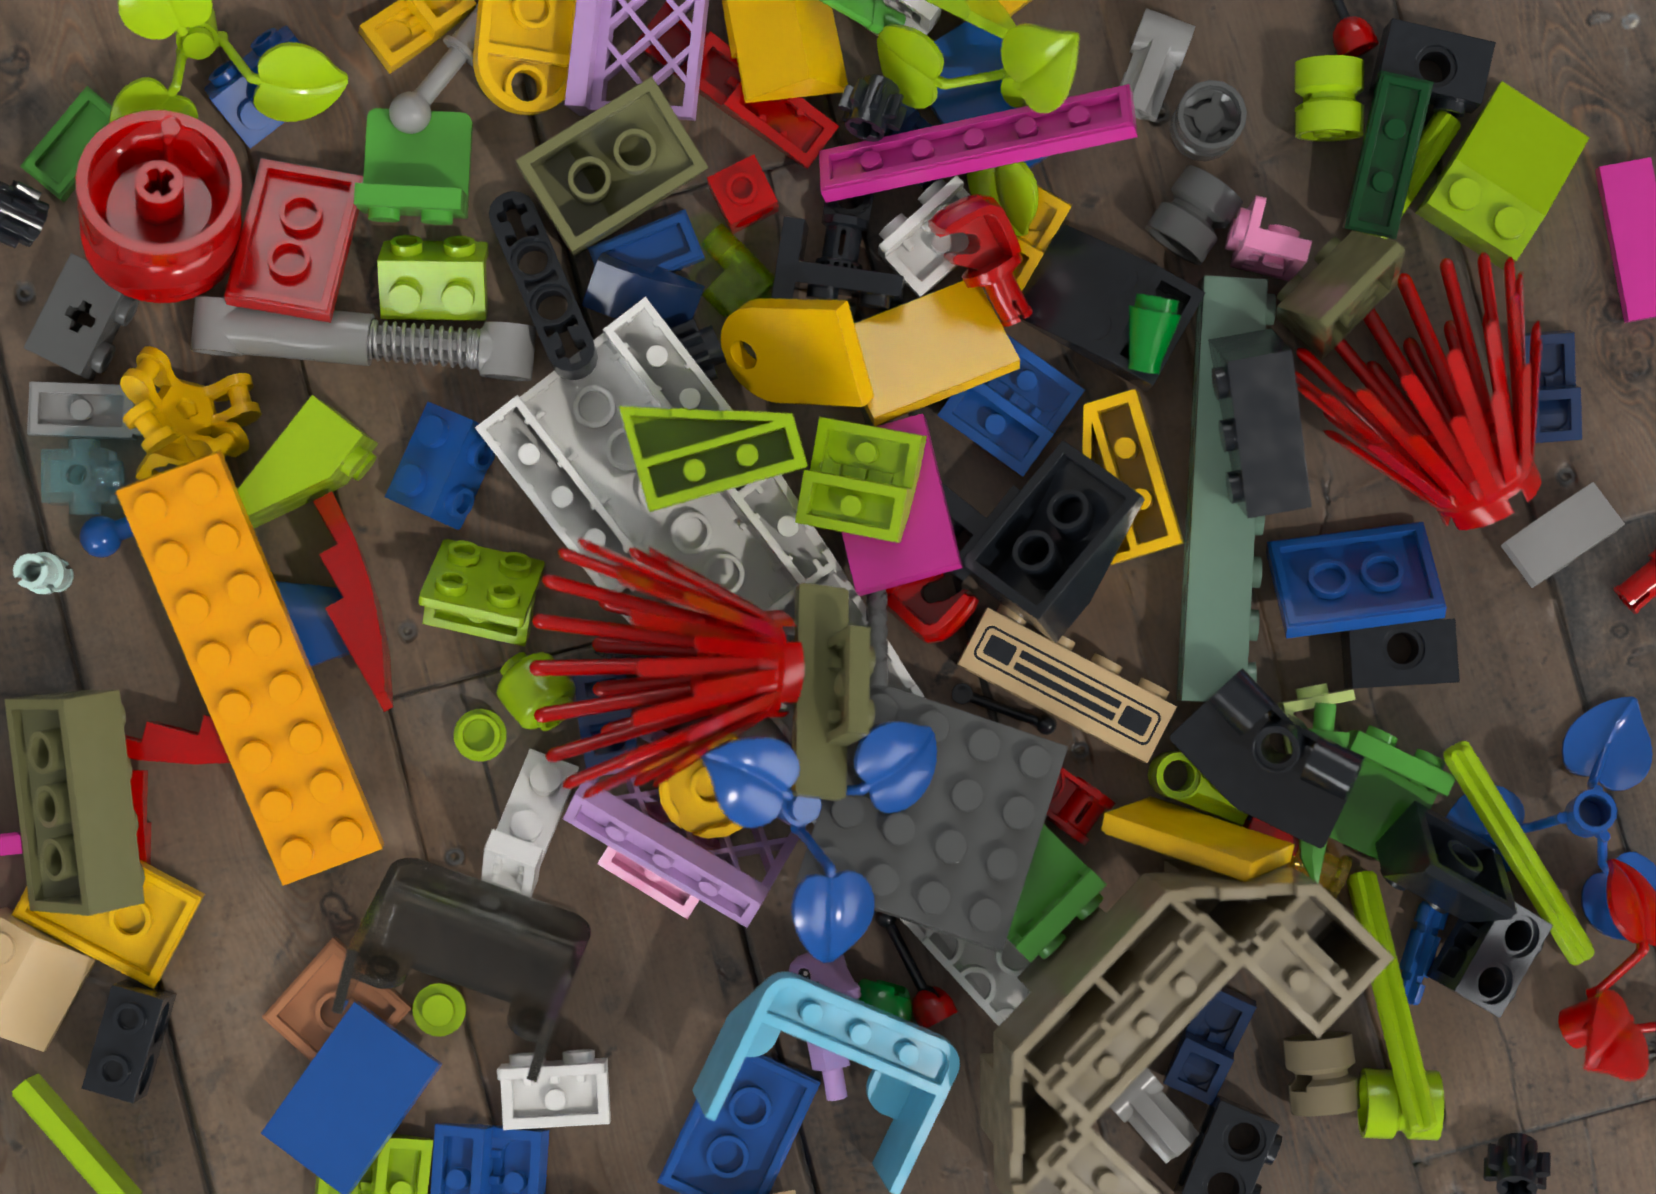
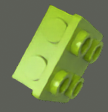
(481, 591)

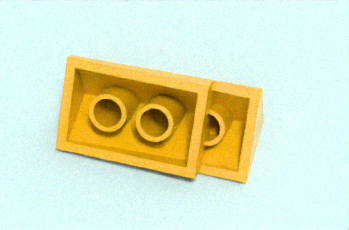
(785, 48)

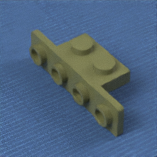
(834, 692)

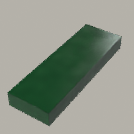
(1387, 154)

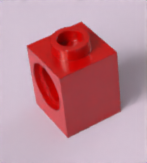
(743, 194)

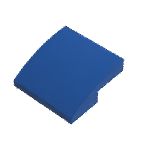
(1016, 411)
(488, 1160)

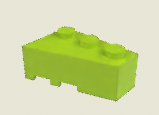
(708, 451)

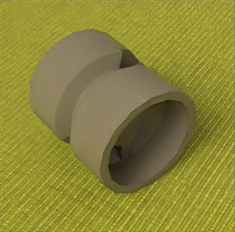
(1321, 1073)

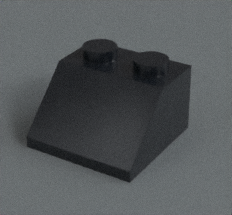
(1446, 866)

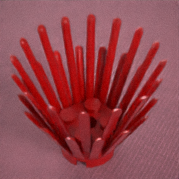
(1473, 445)
(713, 664)

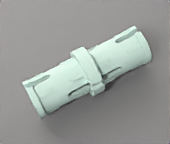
(43, 573)

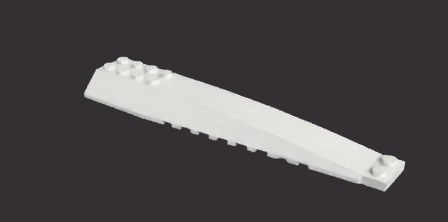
(579, 471)

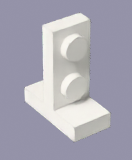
(527, 824)

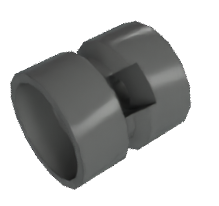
(1208, 120)
(1197, 210)

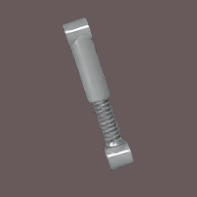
(356, 338)

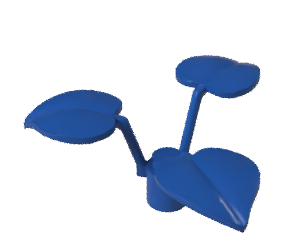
(1610, 749)
(754, 787)

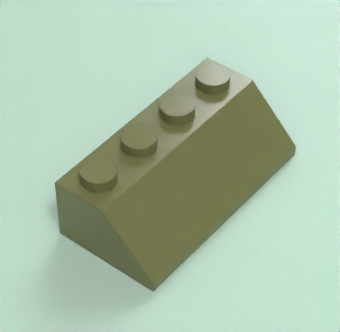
(75, 802)

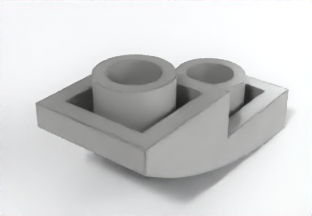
(1562, 534)

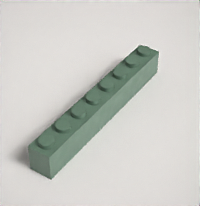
(1218, 535)

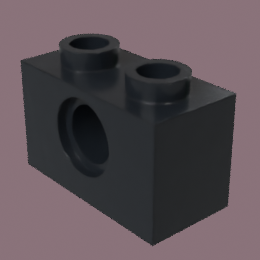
(1462, 59)
(1430, 662)

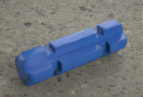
(1421, 950)

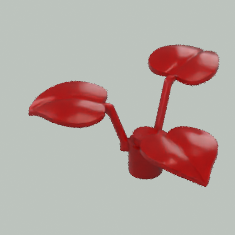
(1603, 1020)

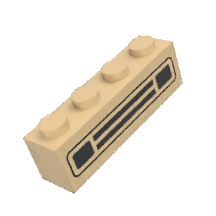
(1067, 685)

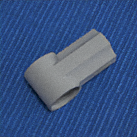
(1156, 52)
(1155, 1116)

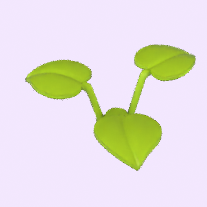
(1035, 74)
(290, 81)

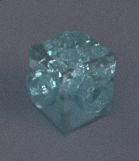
(64, 472)

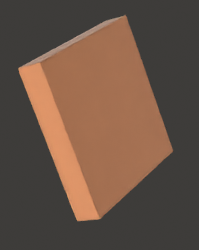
(305, 1007)

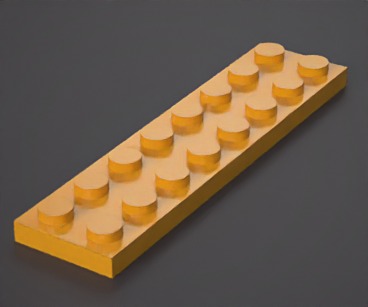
(250, 667)

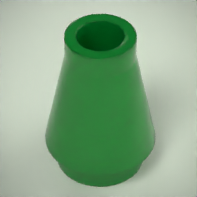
(1151, 331)

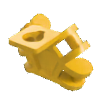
(182, 416)

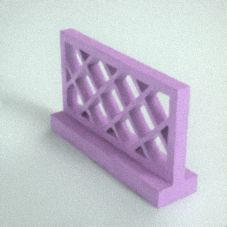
(593, 45)
(676, 855)

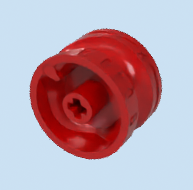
(159, 206)

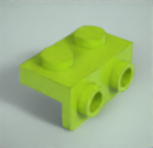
(433, 279)

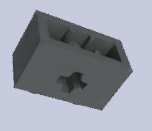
(64, 339)

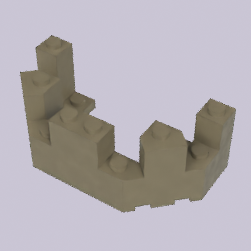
(1129, 987)

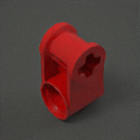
(1069, 799)

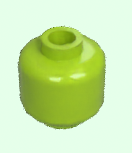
(525, 693)

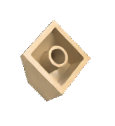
(36, 982)

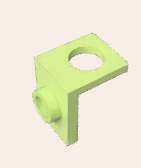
(1306, 700)

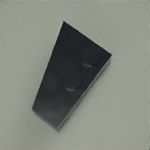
(1260, 423)

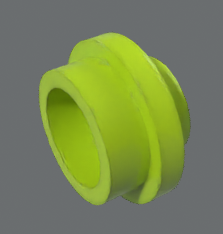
(480, 735)
(439, 1009)

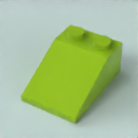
(1503, 176)
(306, 462)

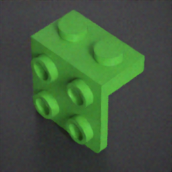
(416, 172)
(1386, 788)
(1052, 896)

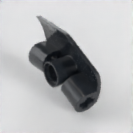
(1288, 791)

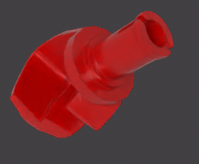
(990, 254)
(929, 620)

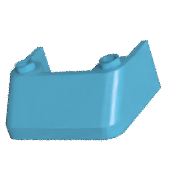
(908, 1062)

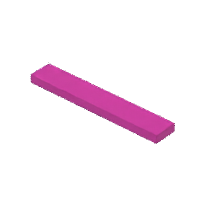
(976, 144)

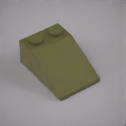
(611, 166)
(1340, 290)

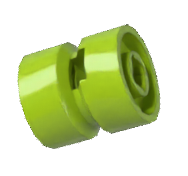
(1329, 98)
(1381, 1108)

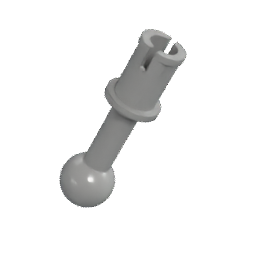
(411, 110)

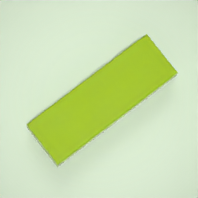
(72, 1137)

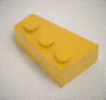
(1122, 443)

